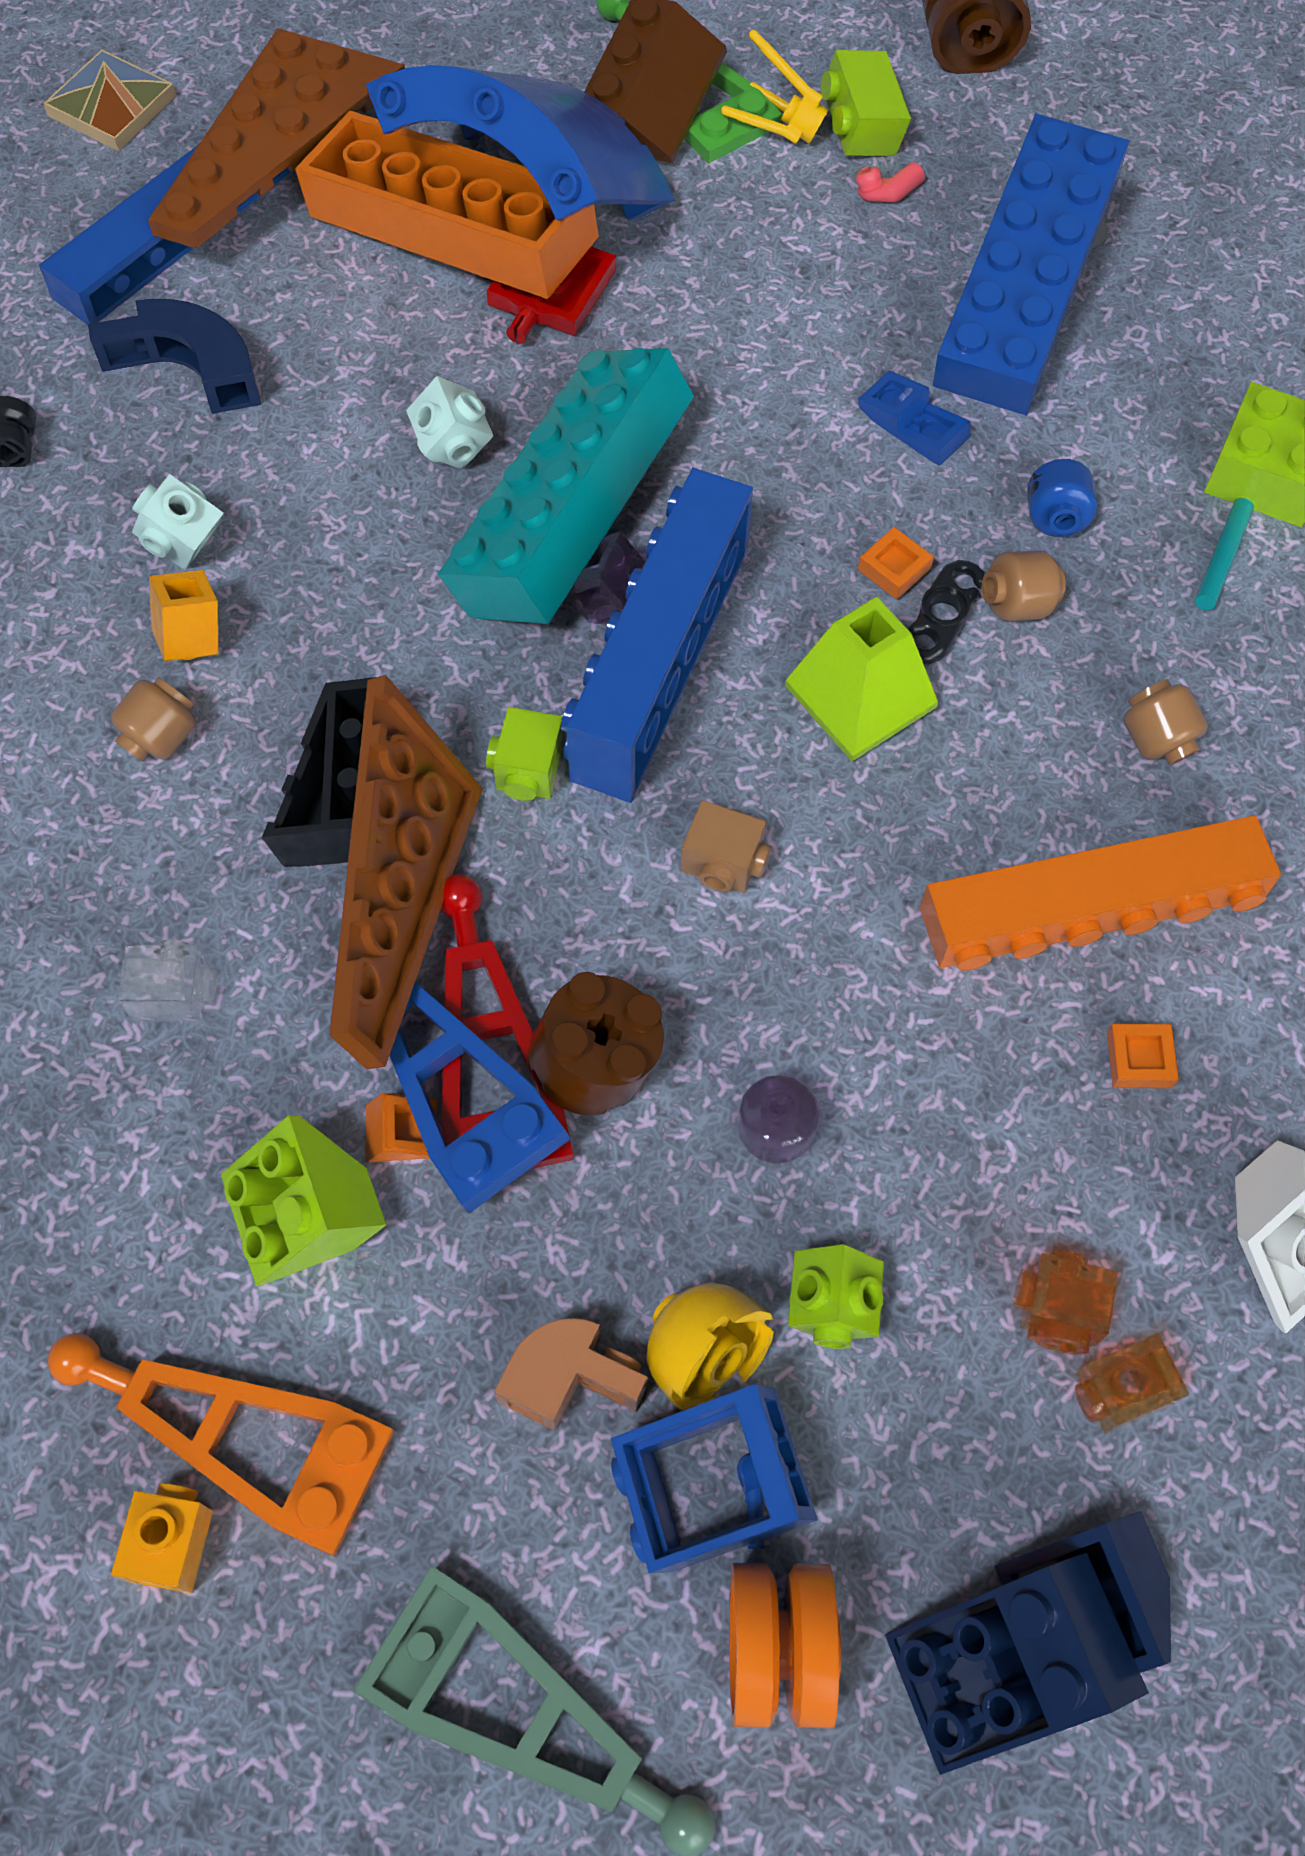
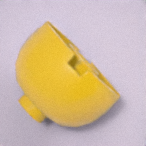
(703, 1341)

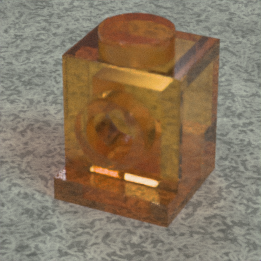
(1152, 1372)

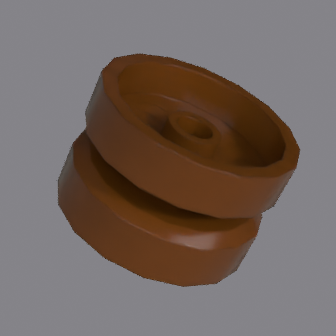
(976, 33)

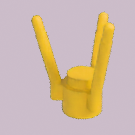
(800, 115)

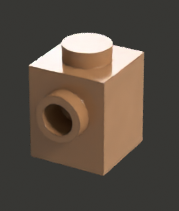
(725, 848)

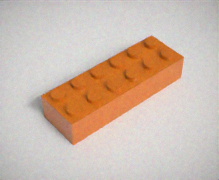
(443, 204)

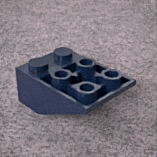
(1016, 1664)

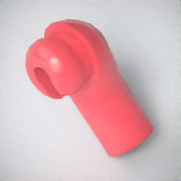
(890, 190)

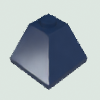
(1129, 1575)

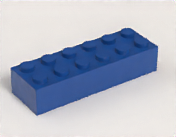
(1030, 264)
(657, 635)

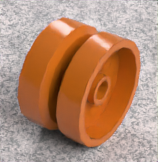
(784, 1644)

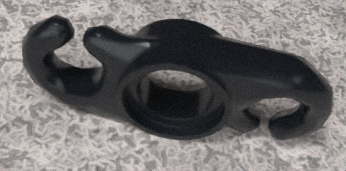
(946, 591)

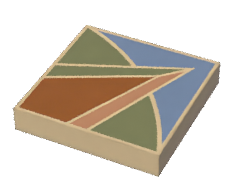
(110, 100)

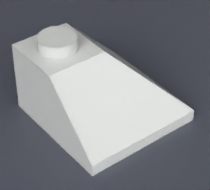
(1273, 1229)

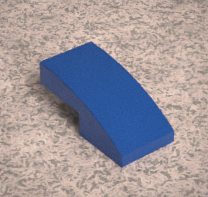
(906, 413)

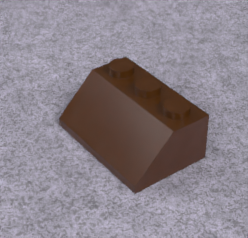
(657, 73)

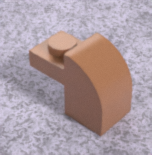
(555, 1361)

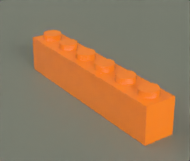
(1098, 893)

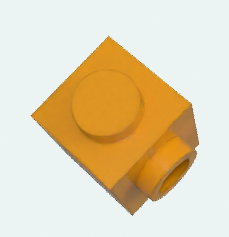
(184, 615)
(163, 1539)

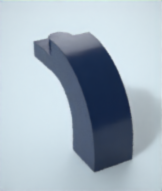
(186, 336)

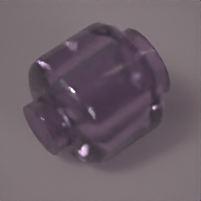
(783, 1135)

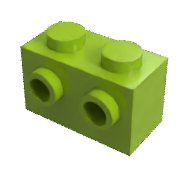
(865, 103)

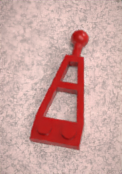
(461, 902)

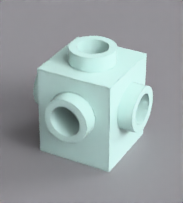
(449, 423)
(175, 520)

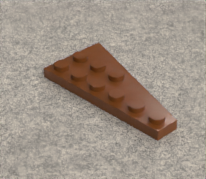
(268, 125)
(403, 847)

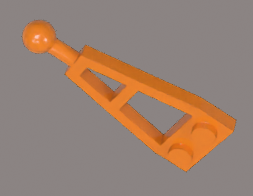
(330, 1479)

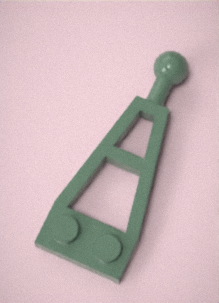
(420, 1655)

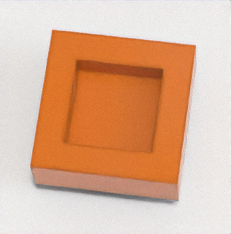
(895, 563)
(1142, 1056)

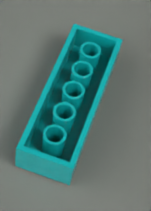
(567, 486)

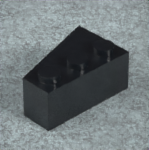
(320, 796)

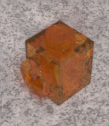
(1065, 1302)

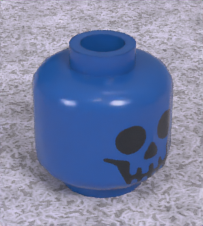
(1062, 493)

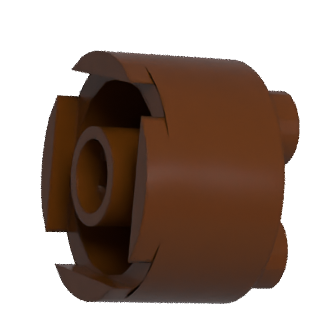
(596, 1043)

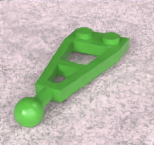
(711, 131)

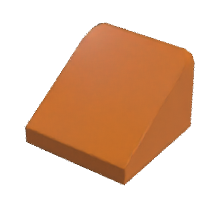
(393, 1130)

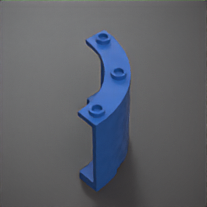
(558, 132)

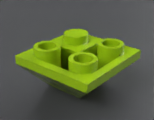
(863, 680)
(299, 1201)

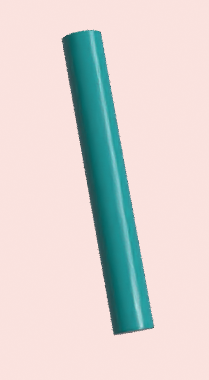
(1224, 554)

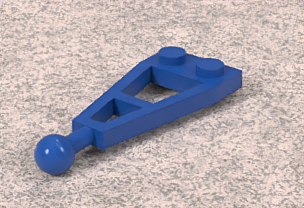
(498, 1146)

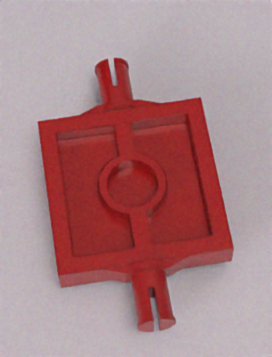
(565, 307)

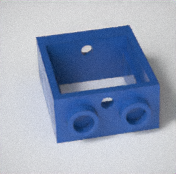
(773, 1458)

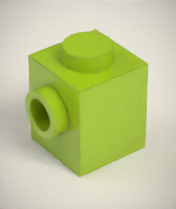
(526, 754)

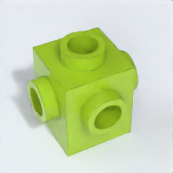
(836, 1295)

